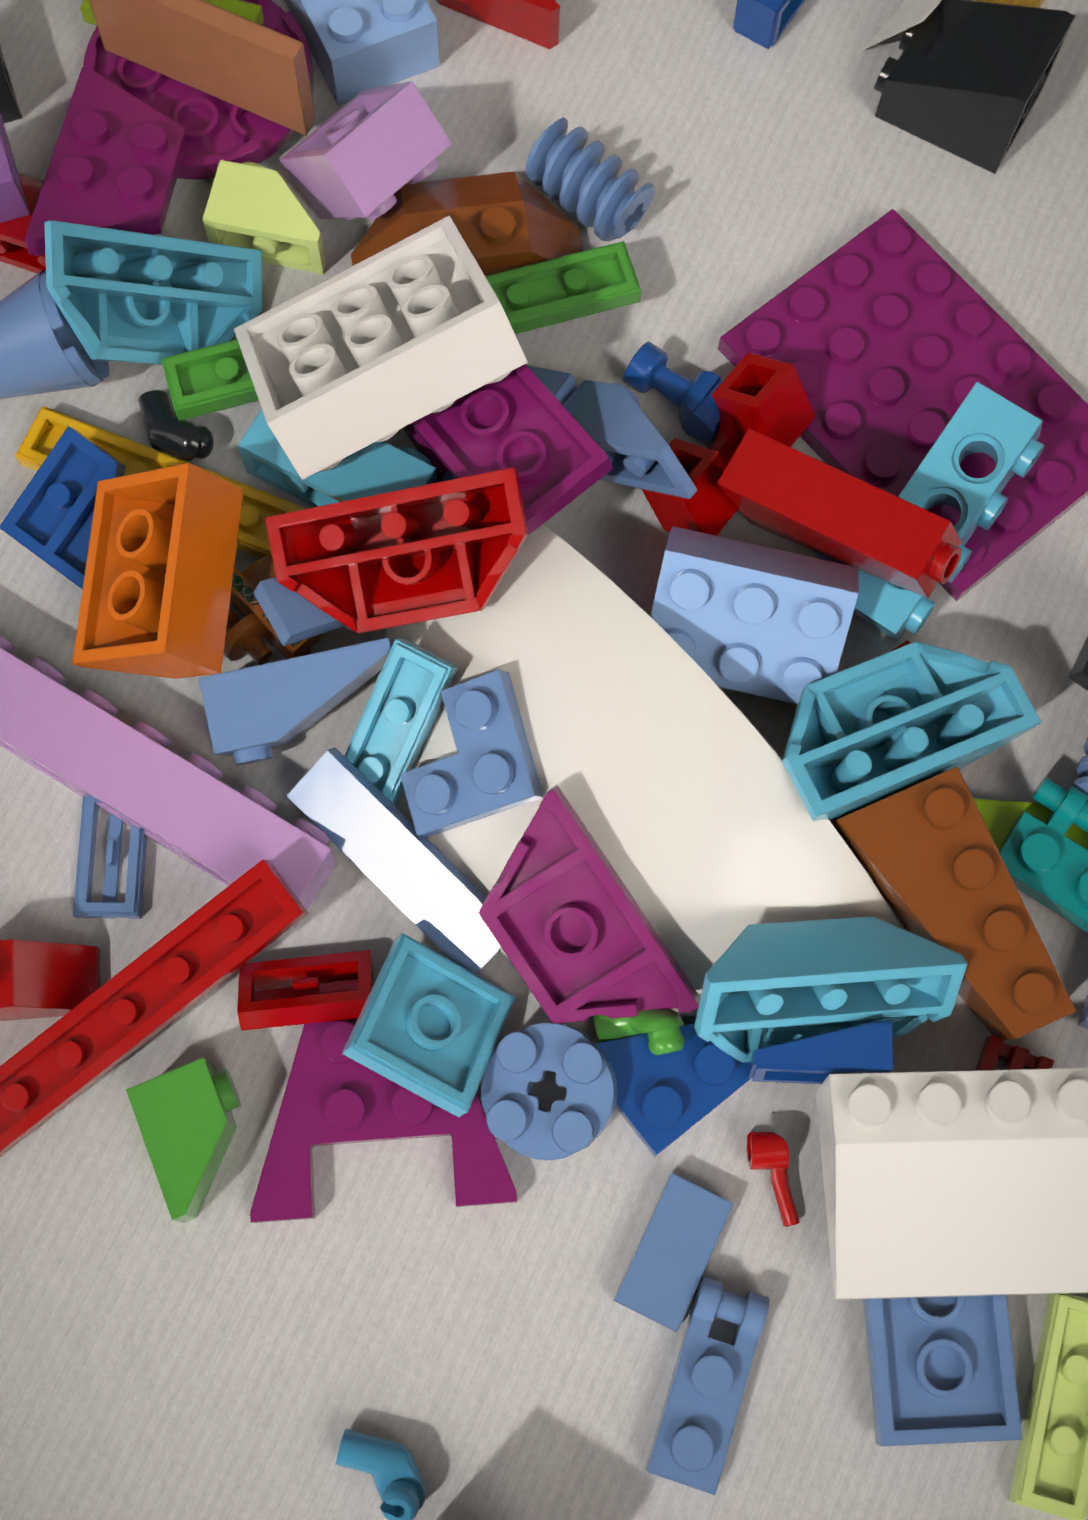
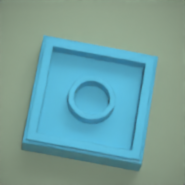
(429, 1025)

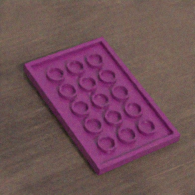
(888, 357)

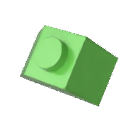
(186, 1130)

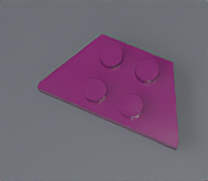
(109, 164)
(578, 926)

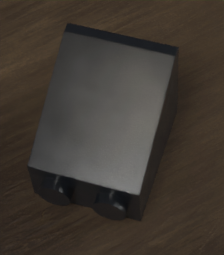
(971, 76)

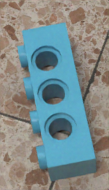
(982, 425)

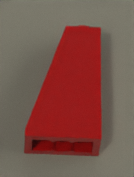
(840, 515)

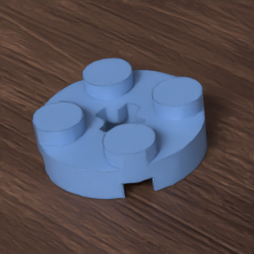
(516, 1113)

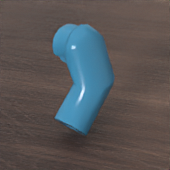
(392, 1471)

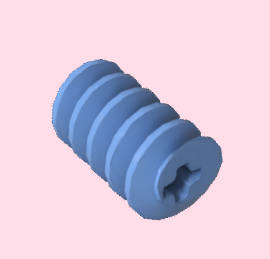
(585, 184)

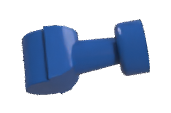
(698, 410)

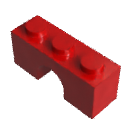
(756, 396)

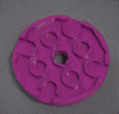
(212, 125)

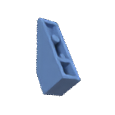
(629, 439)
(281, 699)

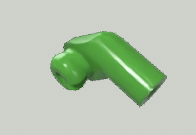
(659, 1024)

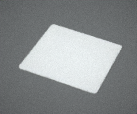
(907, 15)

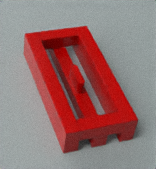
(306, 999)

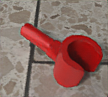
(771, 1153)

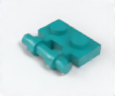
(1047, 862)

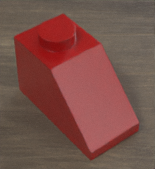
(45, 978)

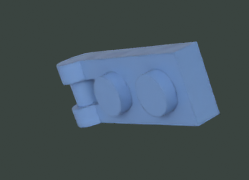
(706, 1388)

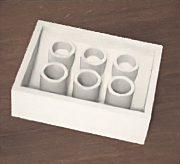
(377, 348)
(956, 1182)

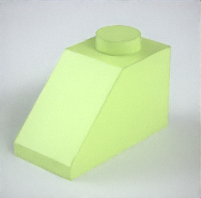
(260, 212)

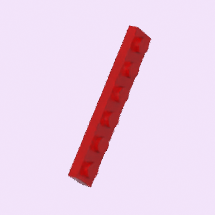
(144, 999)

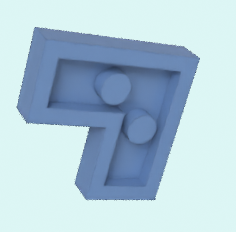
(491, 761)

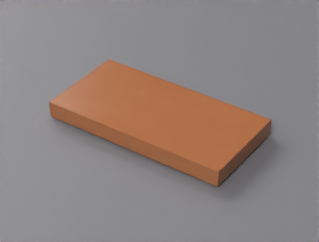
(213, 54)

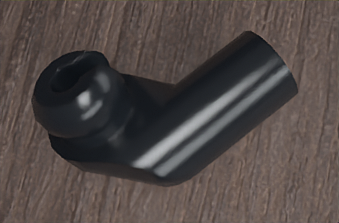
(172, 435)

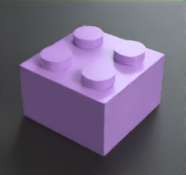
(367, 153)

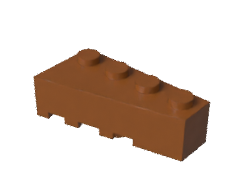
(953, 888)

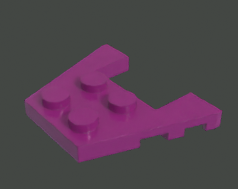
(346, 1103)

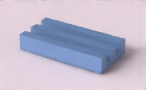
(135, 872)

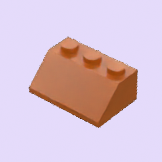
(159, 573)

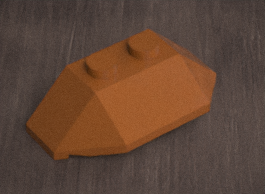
(496, 214)

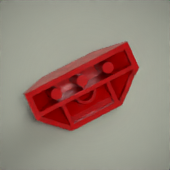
(403, 551)

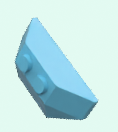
(149, 293)
(899, 725)
(823, 978)

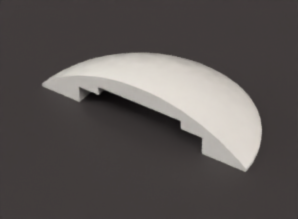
(648, 759)

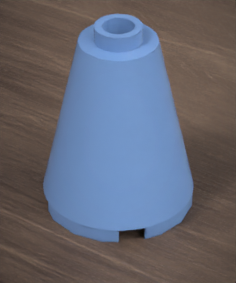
(40, 347)

